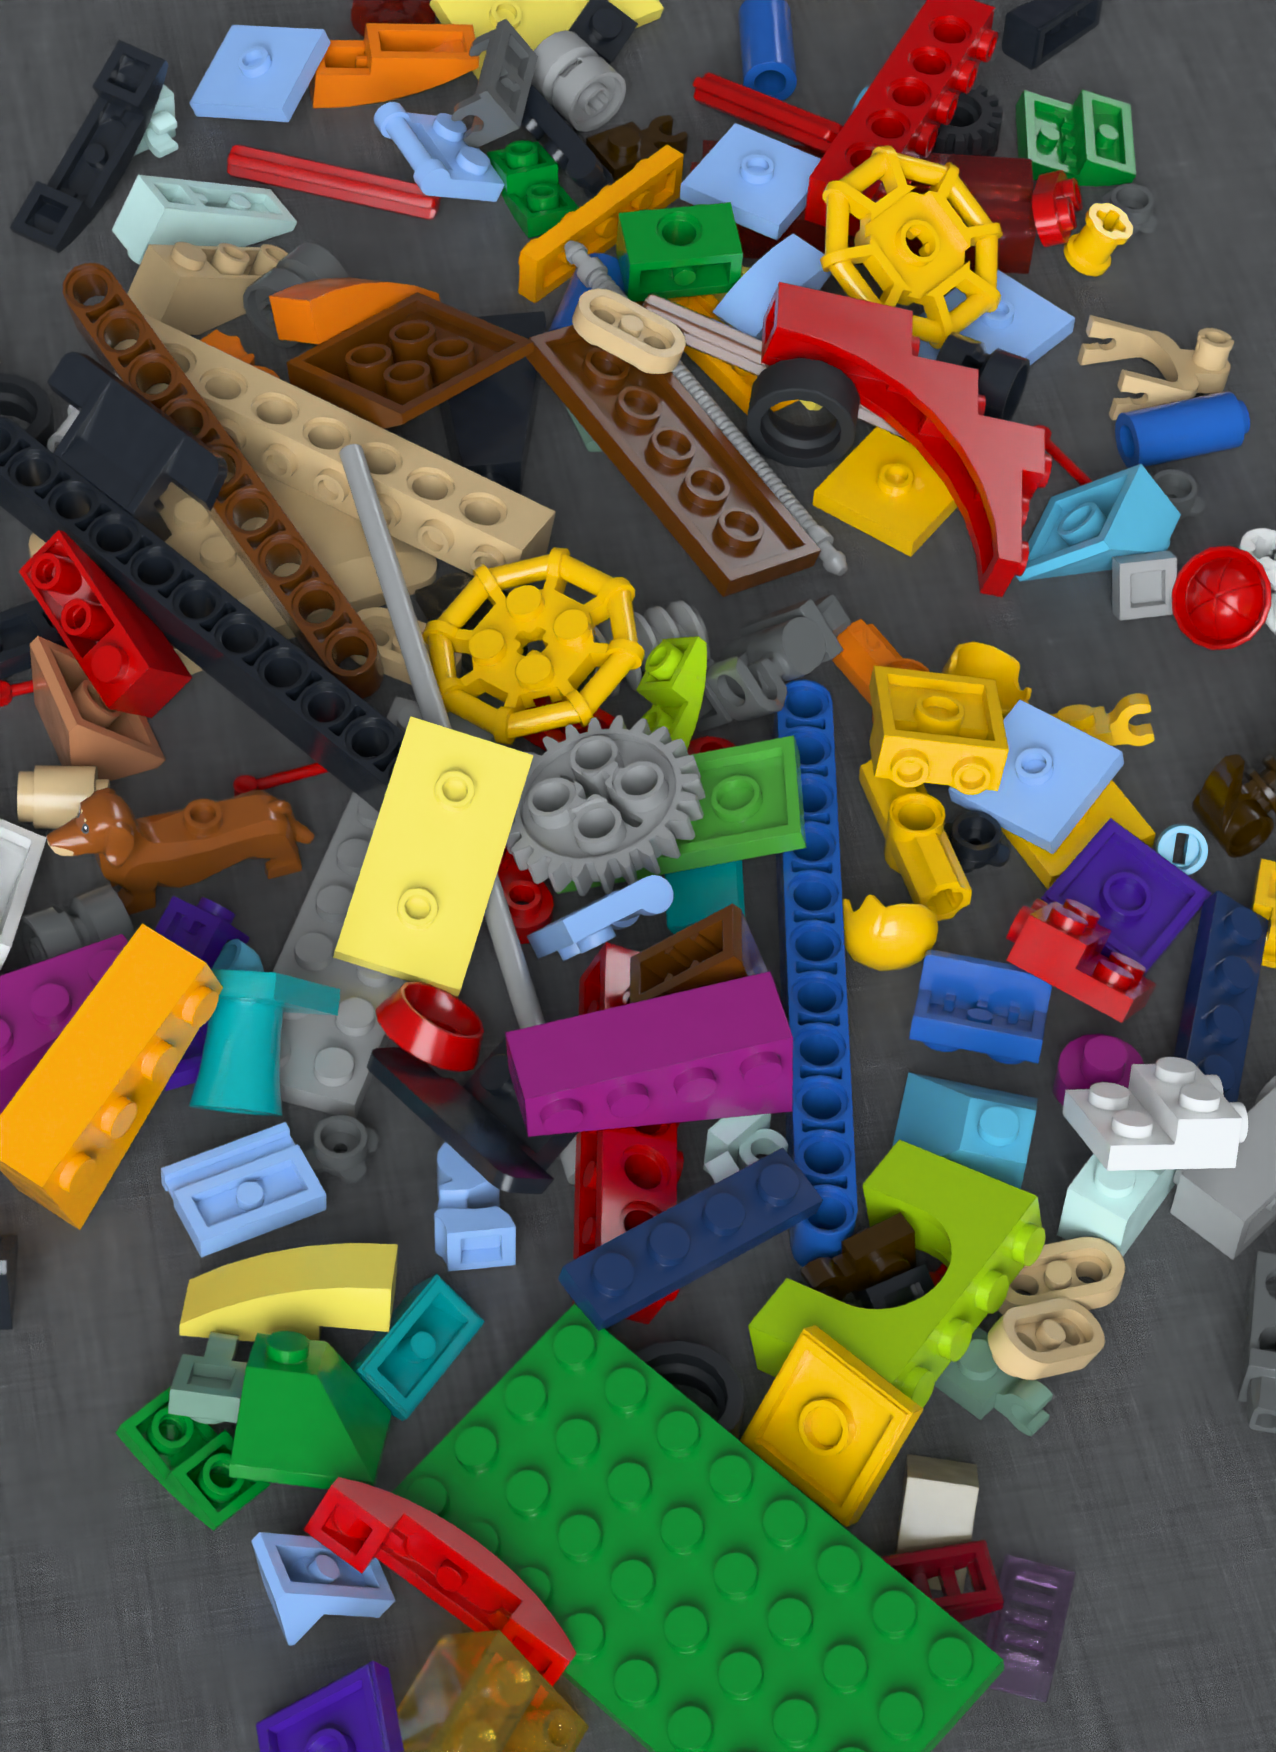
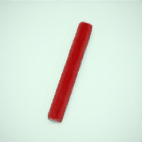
(766, 112)
(331, 182)

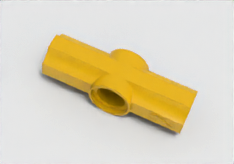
(917, 843)

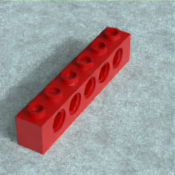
(909, 95)
(625, 1171)

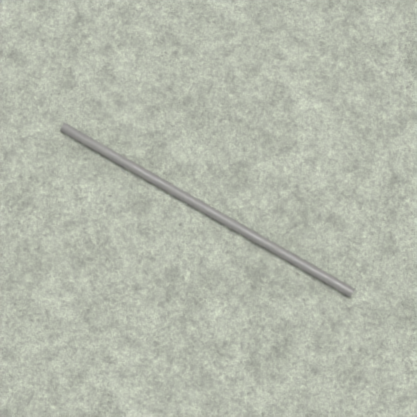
(433, 710)

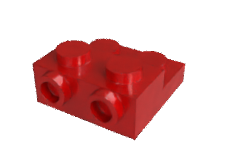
(1064, 950)

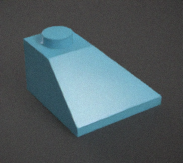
(1098, 522)
(968, 1125)

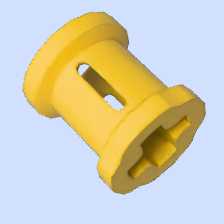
(1103, 231)

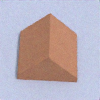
(81, 723)

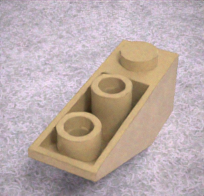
(198, 285)

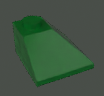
(306, 1416)

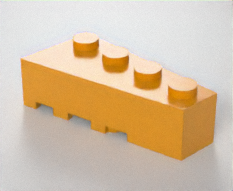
(104, 1075)

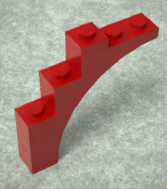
(933, 404)

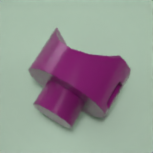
(1092, 1061)

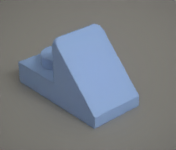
(312, 1581)

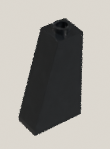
(493, 420)

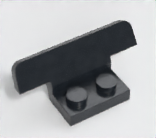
(130, 444)
(476, 1119)

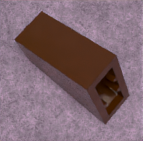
(696, 957)

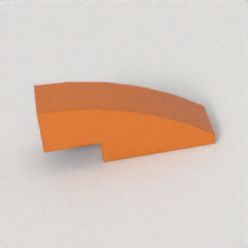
(391, 63)
(330, 306)

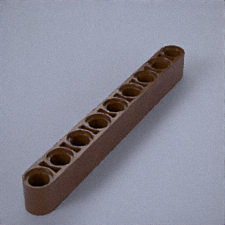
(242, 496)

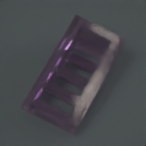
(1024, 1673)

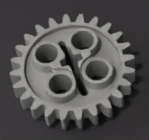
(605, 805)

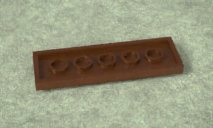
(677, 463)

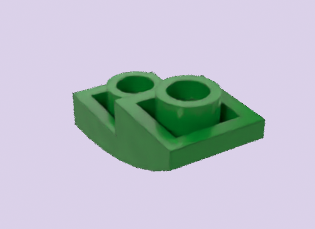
(531, 186)
(188, 1461)

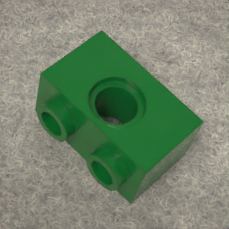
(679, 251)

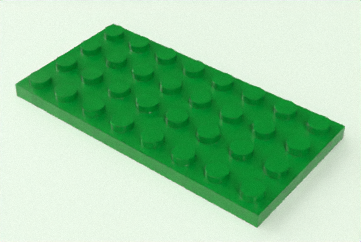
(690, 1570)

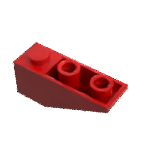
(104, 629)

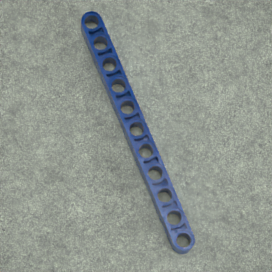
(815, 983)

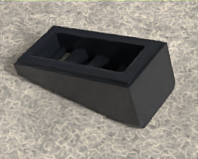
(1047, 27)

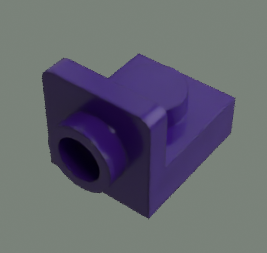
(199, 928)

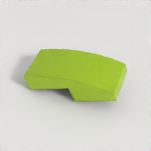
(675, 685)

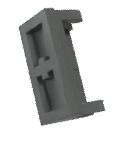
(501, 85)

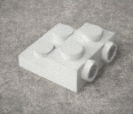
(1162, 1121)

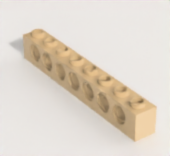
(299, 444)

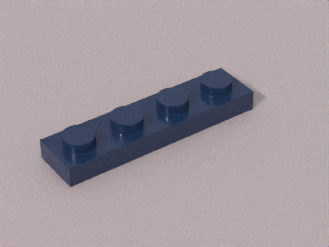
(1222, 990)
(689, 1239)

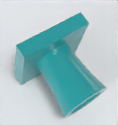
(244, 1039)

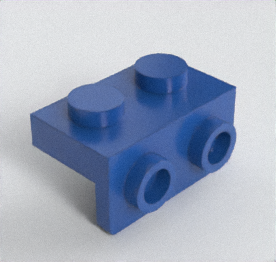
(980, 1008)

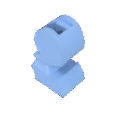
(468, 1221)

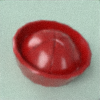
(1221, 597)
(432, 1026)

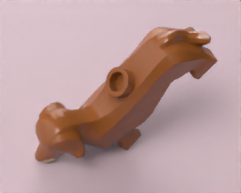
(181, 844)

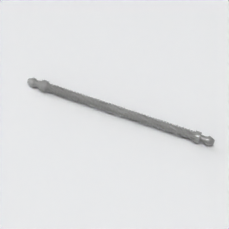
(595, 275)

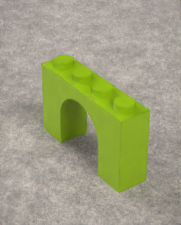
(958, 1216)

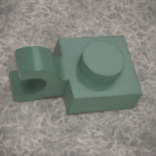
(211, 1385)
(981, 1385)

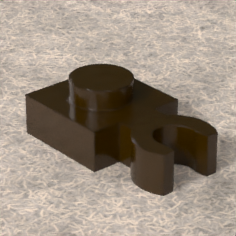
(626, 144)
(865, 1259)

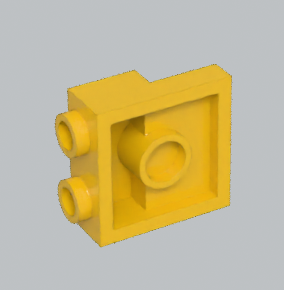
(937, 730)

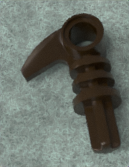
(1236, 811)

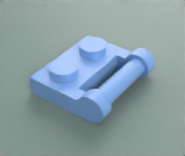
(439, 155)
(595, 921)

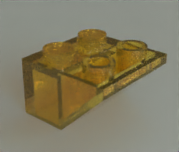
(485, 1698)

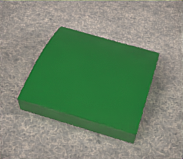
(1082, 139)

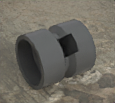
(301, 265)
(90, 919)

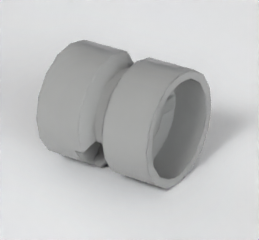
(577, 81)

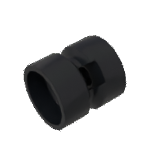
(1000, 373)

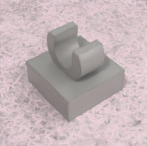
(1143, 585)

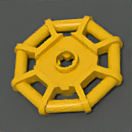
(908, 214)
(532, 616)

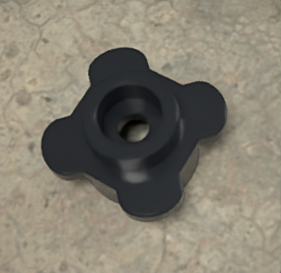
(977, 841)

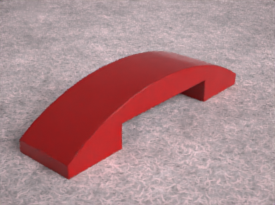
(442, 1563)

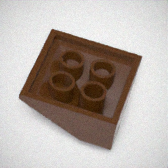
(406, 360)

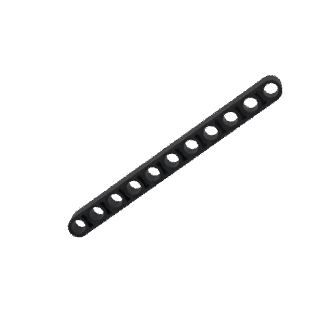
(203, 618)

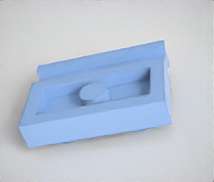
(243, 1189)

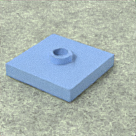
(260, 73)
(759, 178)
(1020, 324)
(1047, 778)

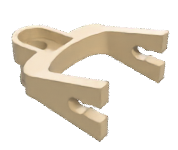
(1184, 369)

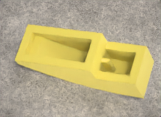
(295, 1292)

